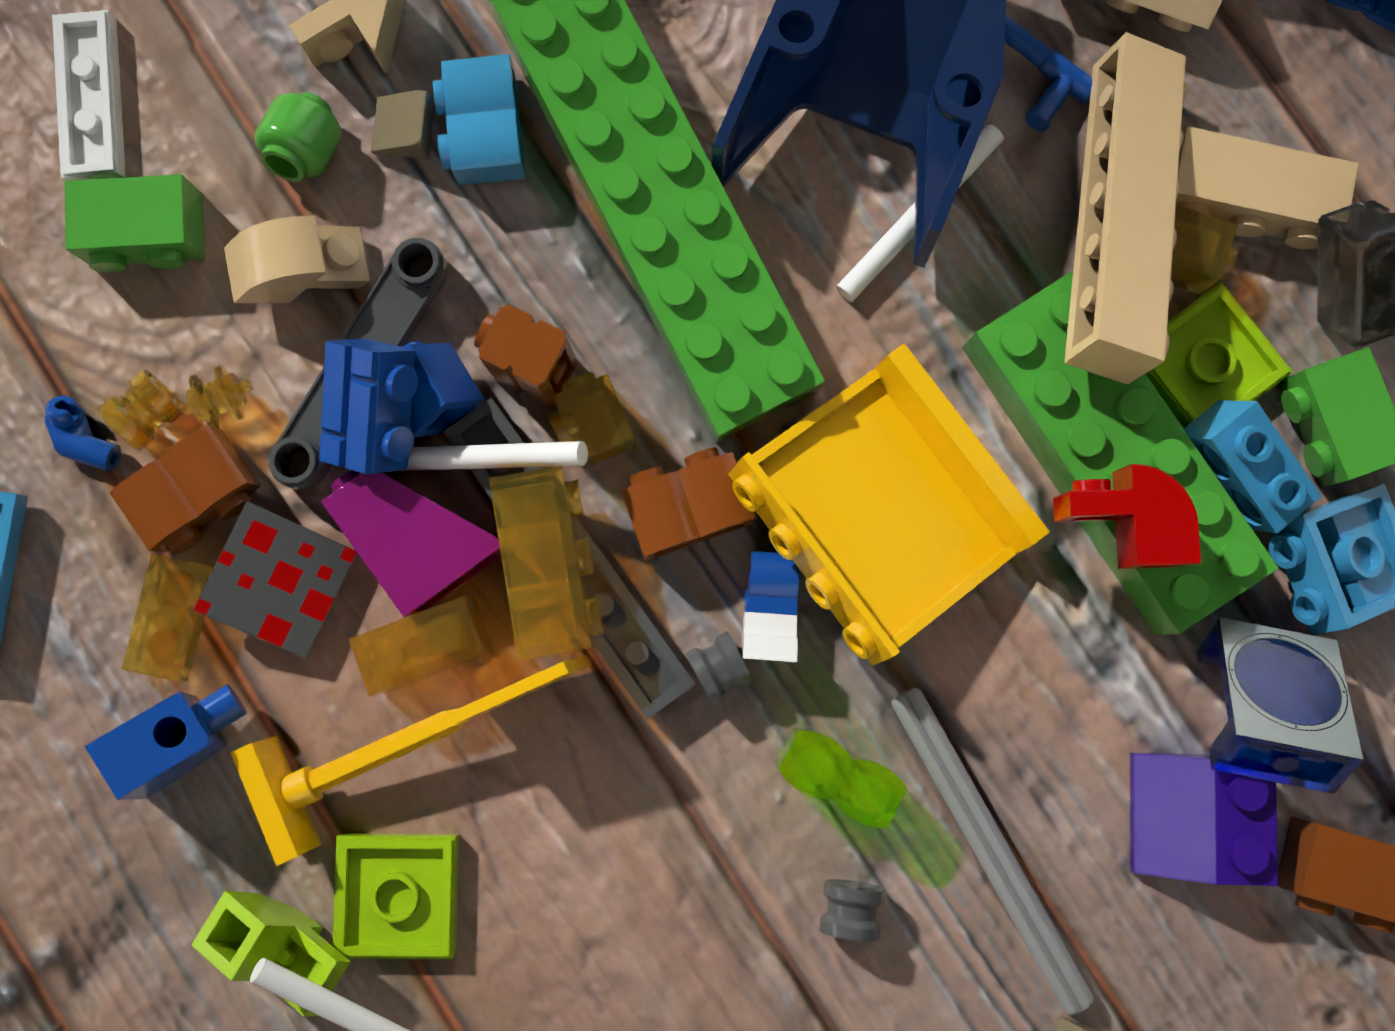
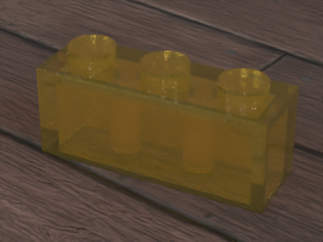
(545, 562)

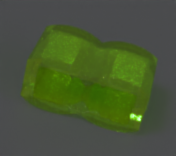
(853, 782)

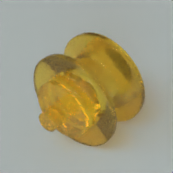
(216, 396)

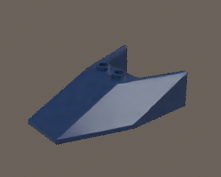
(883, 66)

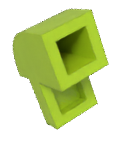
(256, 927)

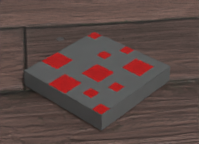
(275, 580)

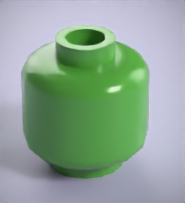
(297, 136)

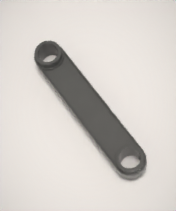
(386, 316)

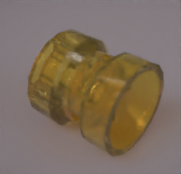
(144, 406)

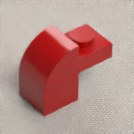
(1150, 511)

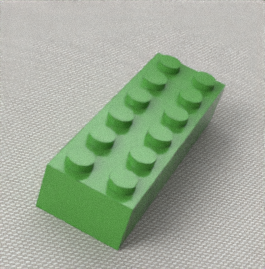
(1095, 425)

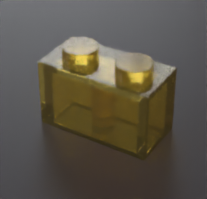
(421, 646)

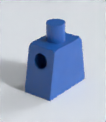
(144, 751)

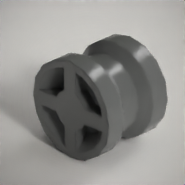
(719, 667)
(851, 910)

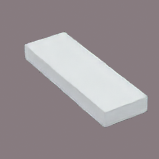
(88, 96)

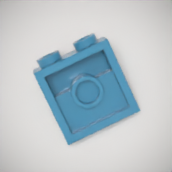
(1340, 560)

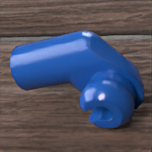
(74, 438)

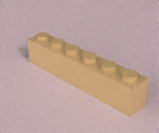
(1127, 212)

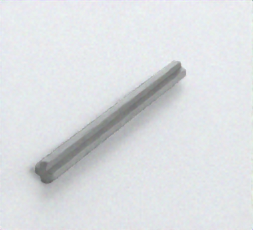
(993, 852)

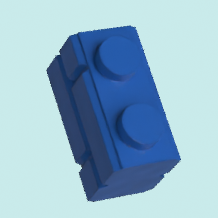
(367, 405)

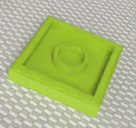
(1215, 357)
(396, 896)

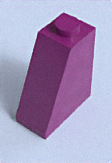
(407, 540)

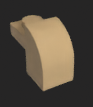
(293, 253)

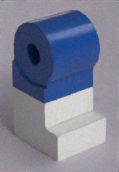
(771, 608)

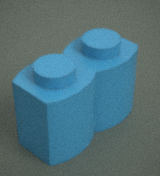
(481, 120)

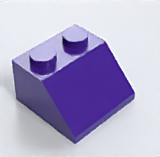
(1201, 822)

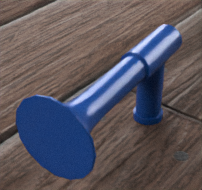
(1065, 75)

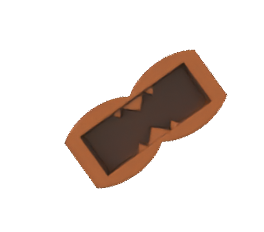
(186, 490)
(684, 504)

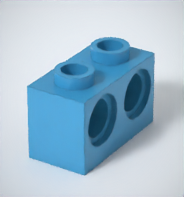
(1253, 464)

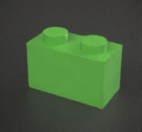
(134, 222)
(1342, 417)

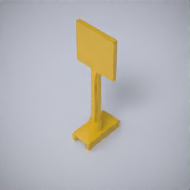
(282, 795)

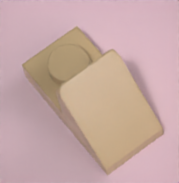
(338, 25)

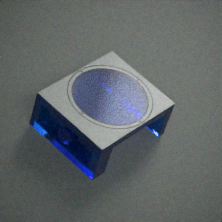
(1283, 706)

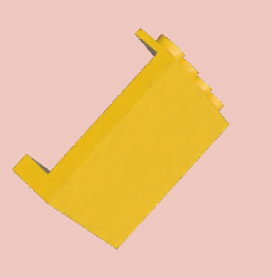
(886, 505)

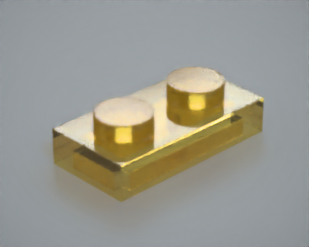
(165, 623)

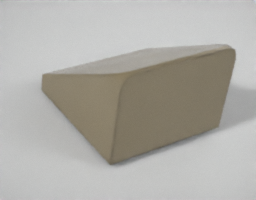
(403, 125)

